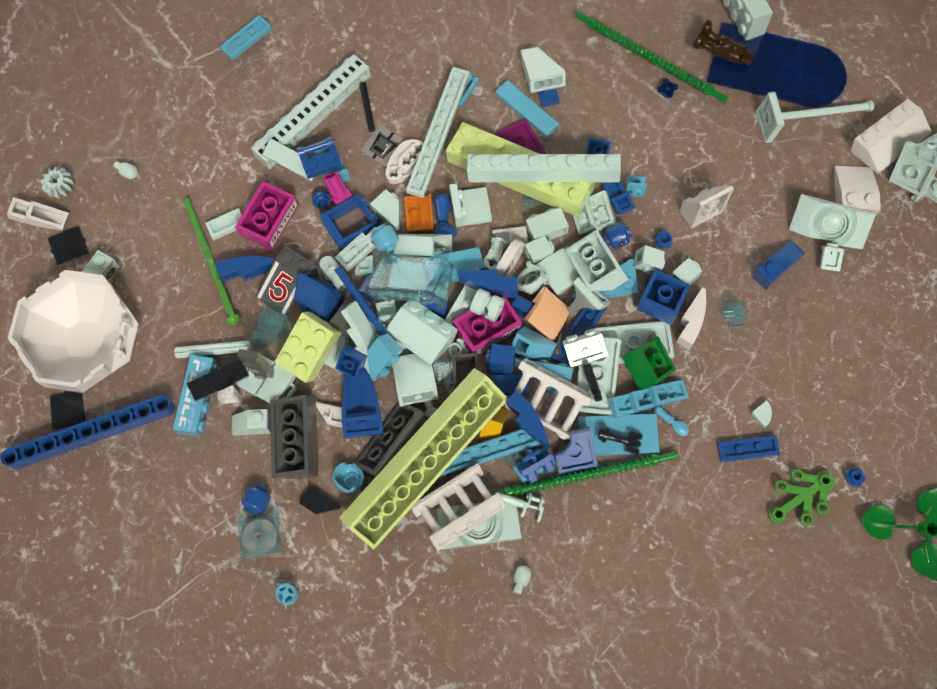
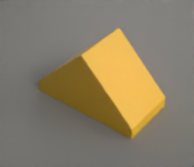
(494, 426)

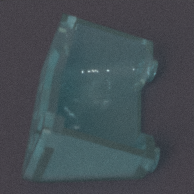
(411, 280)

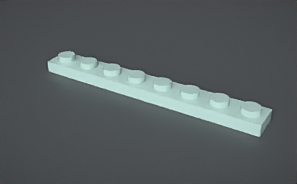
(438, 132)

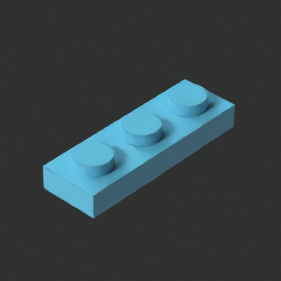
(245, 37)

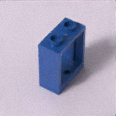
(342, 209)

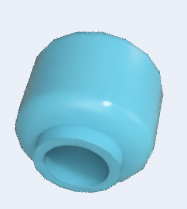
(385, 238)

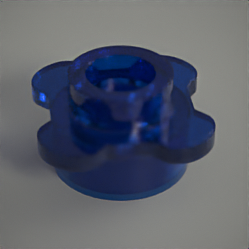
(667, 93)

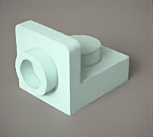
(831, 257)

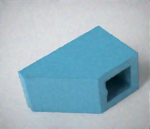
(533, 345)
(382, 355)

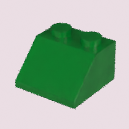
(649, 363)

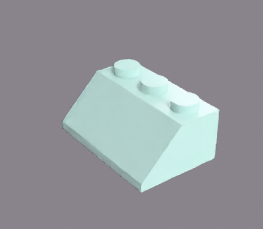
(596, 263)
(422, 331)

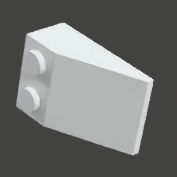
(856, 188)
(705, 205)

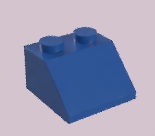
(315, 298)

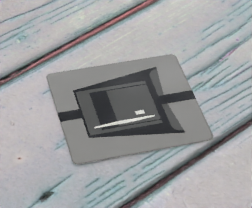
(382, 145)

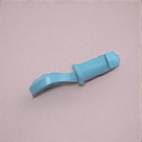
(678, 426)

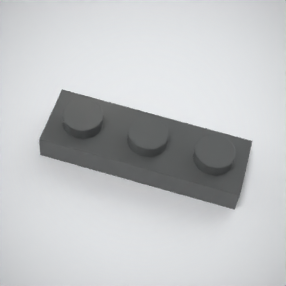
(255, 363)

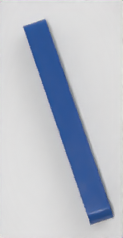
(79, 432)

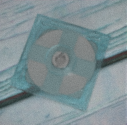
(259, 536)

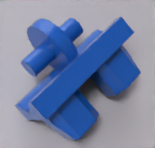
(533, 461)

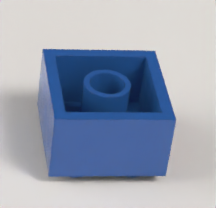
(663, 297)

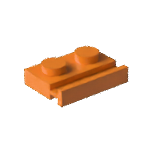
(418, 214)

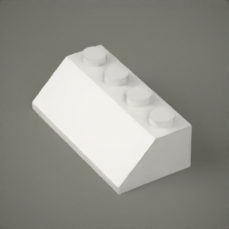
(885, 139)

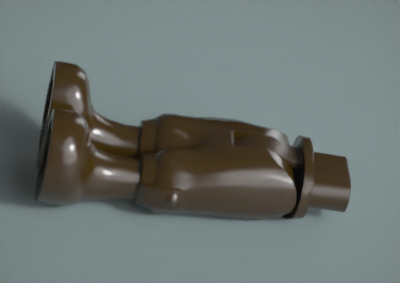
(724, 48)

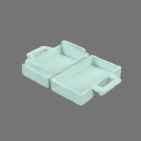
(269, 388)

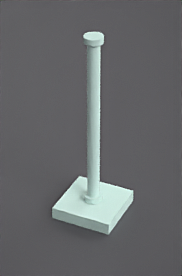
(772, 120)

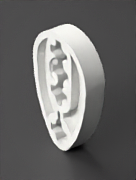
(396, 160)
(510, 258)

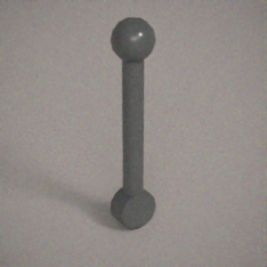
(557, 351)

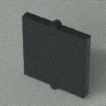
(68, 245)
(67, 410)

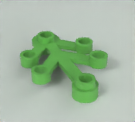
(804, 495)

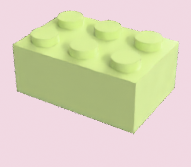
(308, 346)

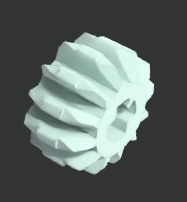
(57, 182)

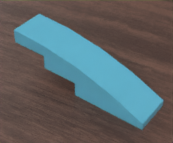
(648, 398)

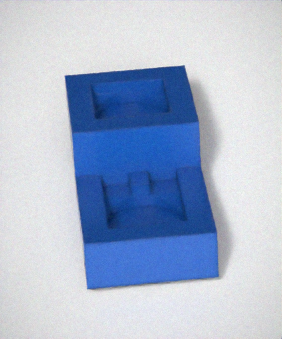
(618, 197)

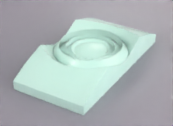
(831, 222)
(498, 528)

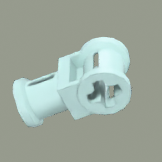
(495, 253)

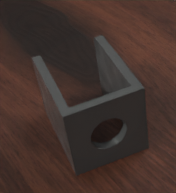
(460, 359)

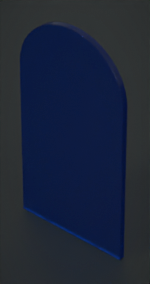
(789, 67)

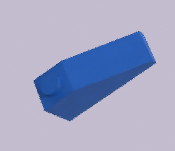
(778, 264)

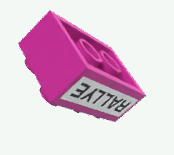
(266, 215)
(481, 333)

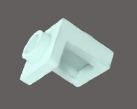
(386, 311)

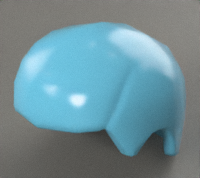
(348, 477)

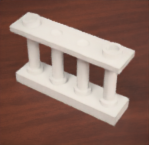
(563, 388)
(458, 525)

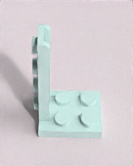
(916, 166)

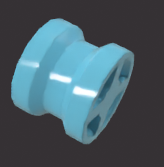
(284, 591)

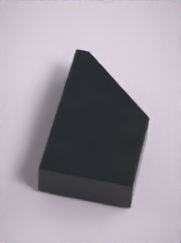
(592, 382)
(318, 502)

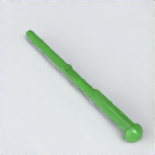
(232, 319)

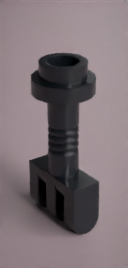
(629, 441)

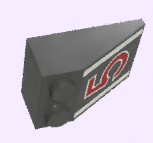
(281, 280)

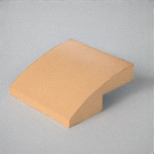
(547, 314)

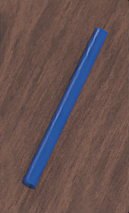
(360, 300)

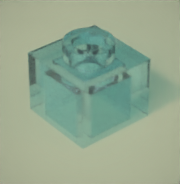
(735, 314)

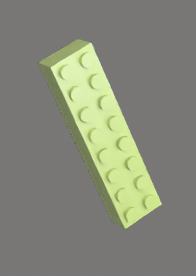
(471, 140)

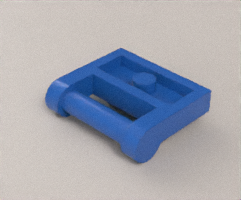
(321, 162)

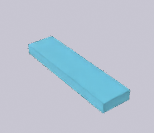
(527, 109)

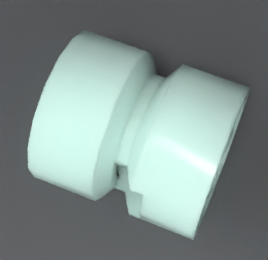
(486, 304)

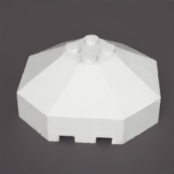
(73, 331)

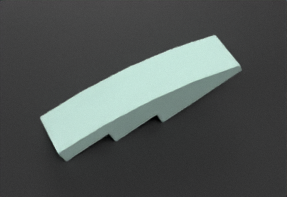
(359, 329)

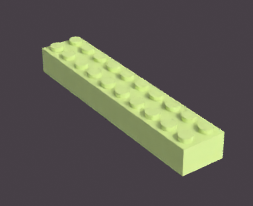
(423, 458)

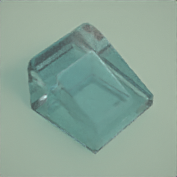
(443, 372)

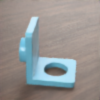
(636, 189)

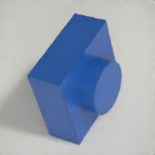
(548, 97)
(444, 228)

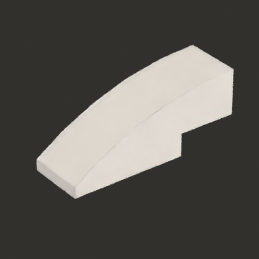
(37, 214)
(693, 320)

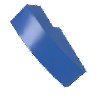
(246, 267)
(489, 282)
(528, 418)

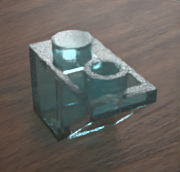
(269, 329)

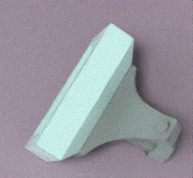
(586, 298)

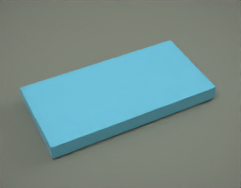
(643, 424)

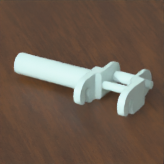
(521, 503)

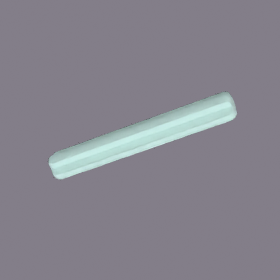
(211, 349)

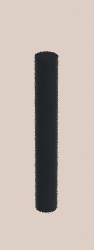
(367, 107)

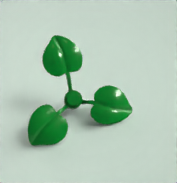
(879, 523)

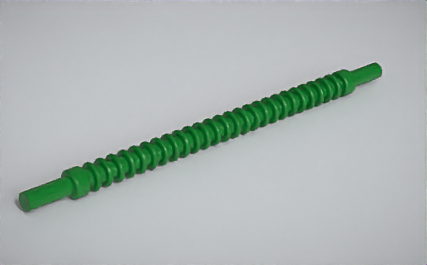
(594, 24)
(653, 460)

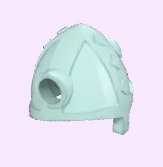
(532, 279)

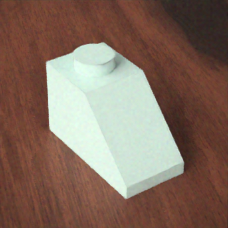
(387, 209)
(251, 422)

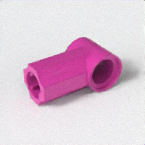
(337, 189)

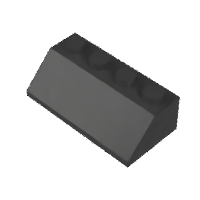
(397, 431)
(294, 438)

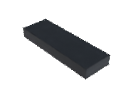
(217, 380)

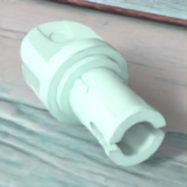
(327, 266)

